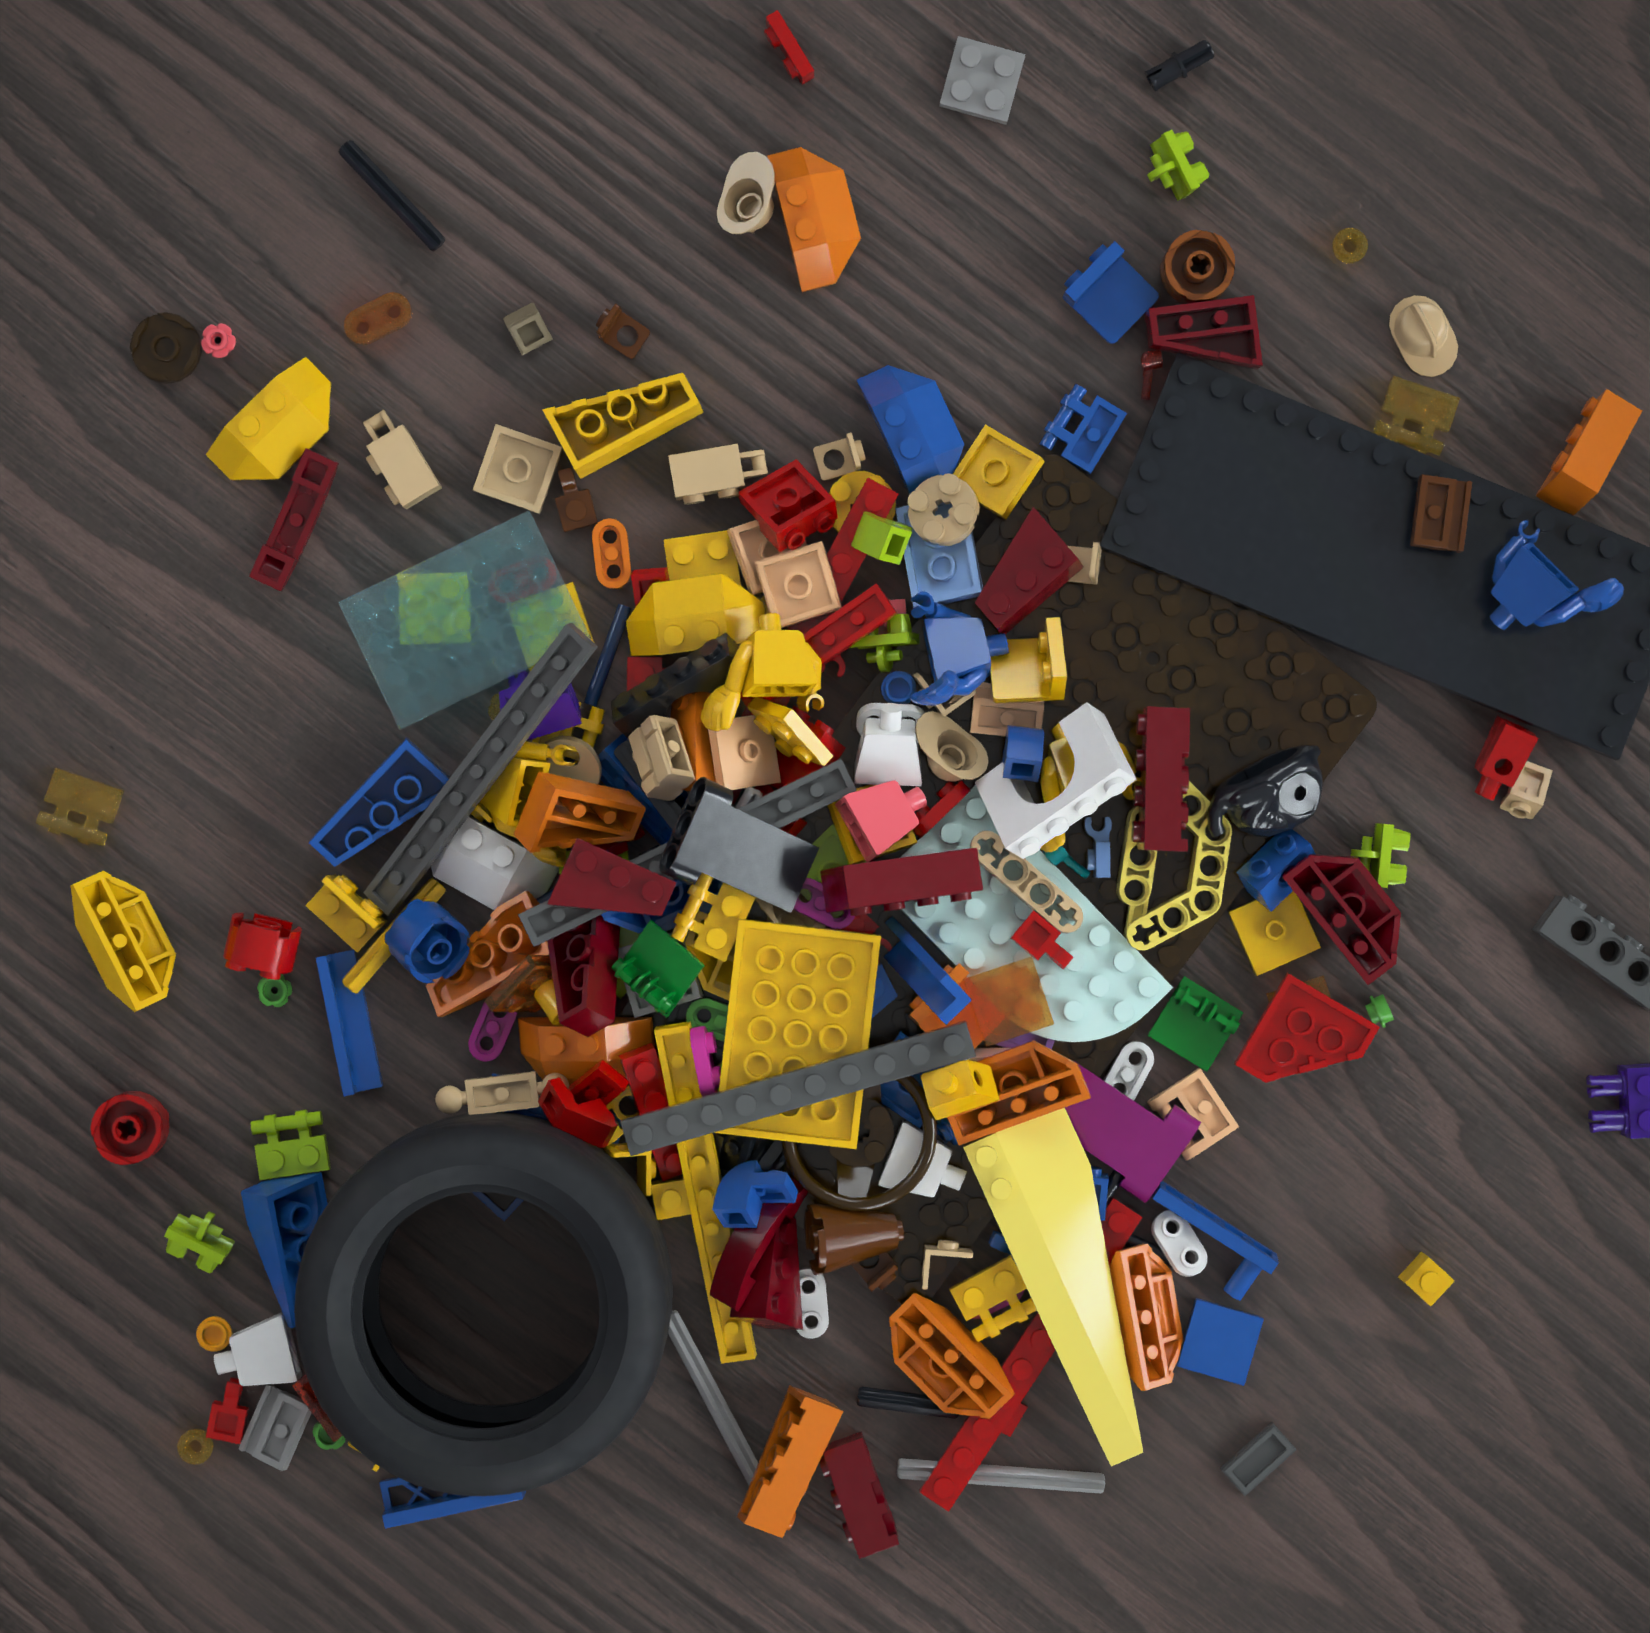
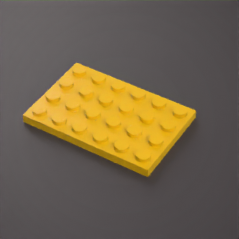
(794, 1004)

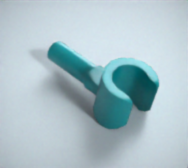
(1062, 855)

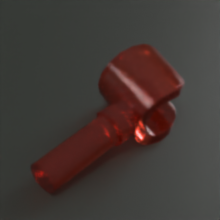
(1149, 361)

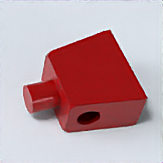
(1505, 742)

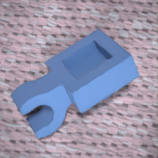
(1099, 857)

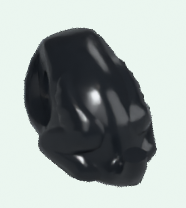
(1270, 793)

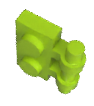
(290, 1156)

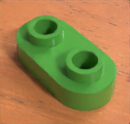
(718, 1016)

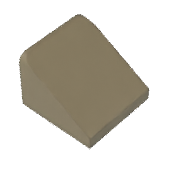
(527, 328)

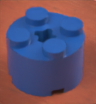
(428, 941)

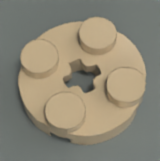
(962, 514)

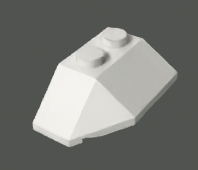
(491, 865)

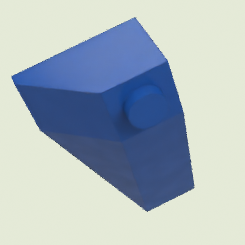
(281, 1220)

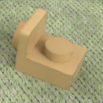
(1528, 792)

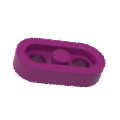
(816, 909)
(492, 1026)

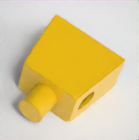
(955, 1090)

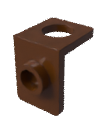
(609, 325)
(879, 1275)

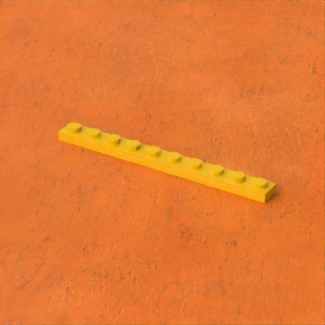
(701, 1181)

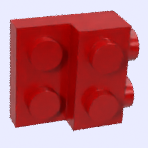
(789, 506)

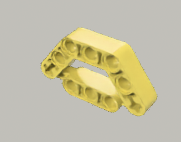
(1197, 881)

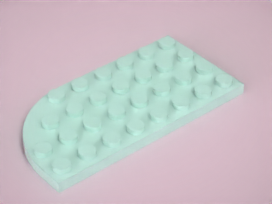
(1089, 999)

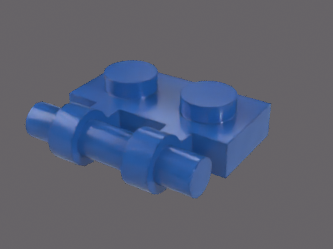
(1093, 433)

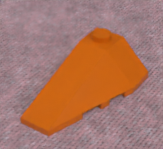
(491, 958)

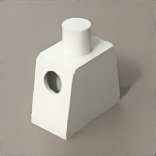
(888, 750)
(904, 1156)
(262, 1354)

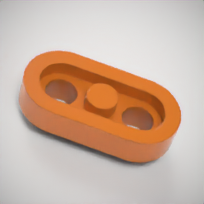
(611, 554)

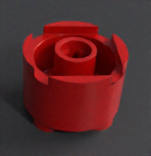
(261, 945)
(111, 1134)

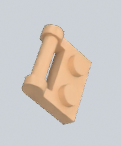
(1201, 1102)

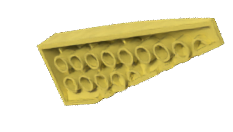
(1053, 1227)

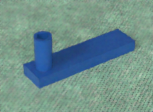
(1255, 1254)

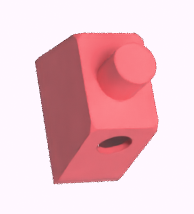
(880, 816)

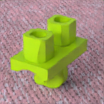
(1173, 165)
(898, 634)
(1385, 840)
(199, 1237)

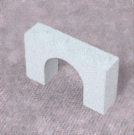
(1097, 776)

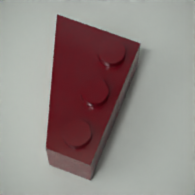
(1208, 330)
(1027, 573)
(609, 883)
(776, 1294)
(859, 1495)

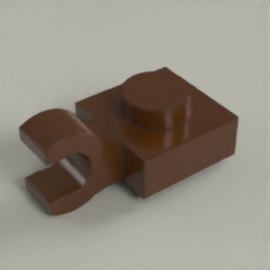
(576, 506)

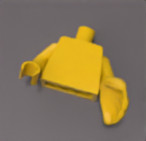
(766, 665)
(1058, 771)
(512, 788)

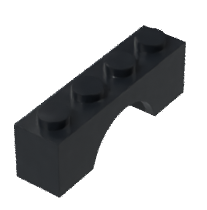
(697, 672)

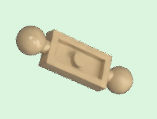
(495, 1093)

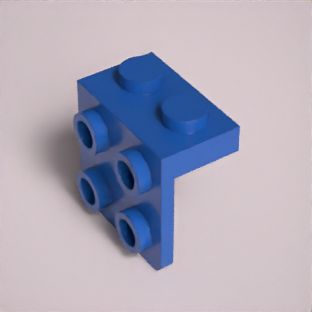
(1109, 293)

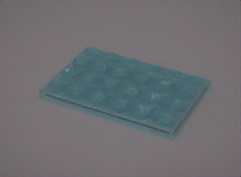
(462, 619)

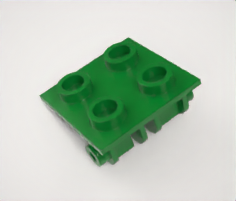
(658, 968)
(1195, 1024)

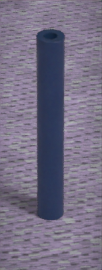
(607, 655)

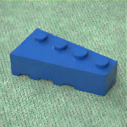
(387, 799)

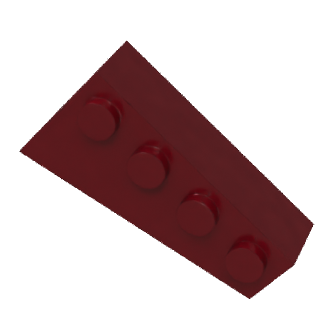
(1162, 779)
(902, 880)
(583, 975)

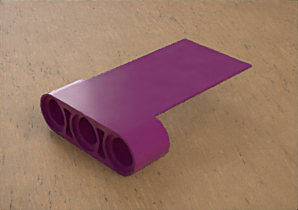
(1130, 1135)

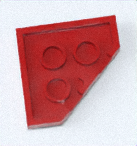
(1303, 1033)

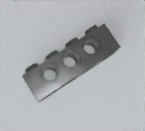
(1556, 928)

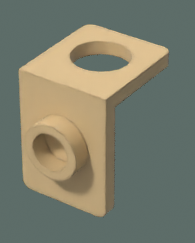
(852, 453)
(1090, 560)
(949, 705)
(944, 1248)

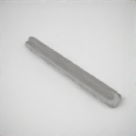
(712, 1396)
(1013, 1476)

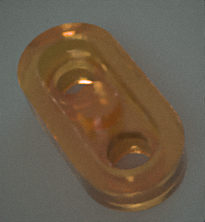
(377, 316)

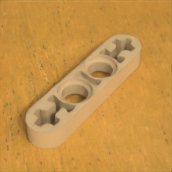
(1029, 878)

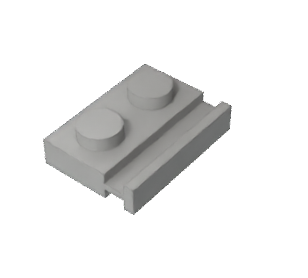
(276, 1427)

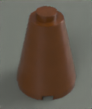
(847, 1237)

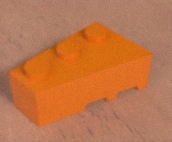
(1590, 452)
(570, 809)

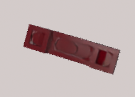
(295, 520)
(744, 1250)

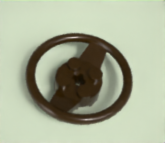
(857, 1165)

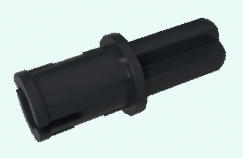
(1179, 65)

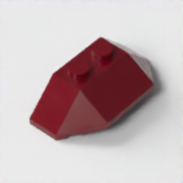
(1350, 910)

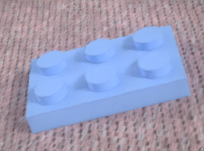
(941, 571)

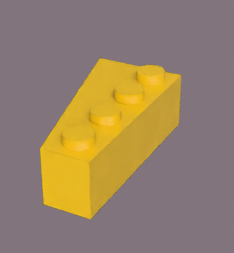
(621, 421)

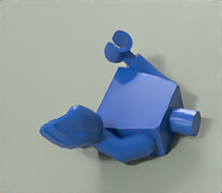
(1537, 590)
(955, 649)

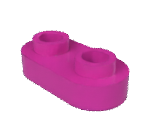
(703, 1045)

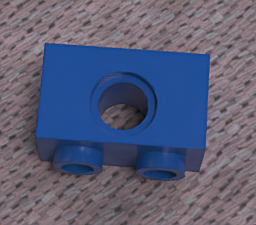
(1265, 869)

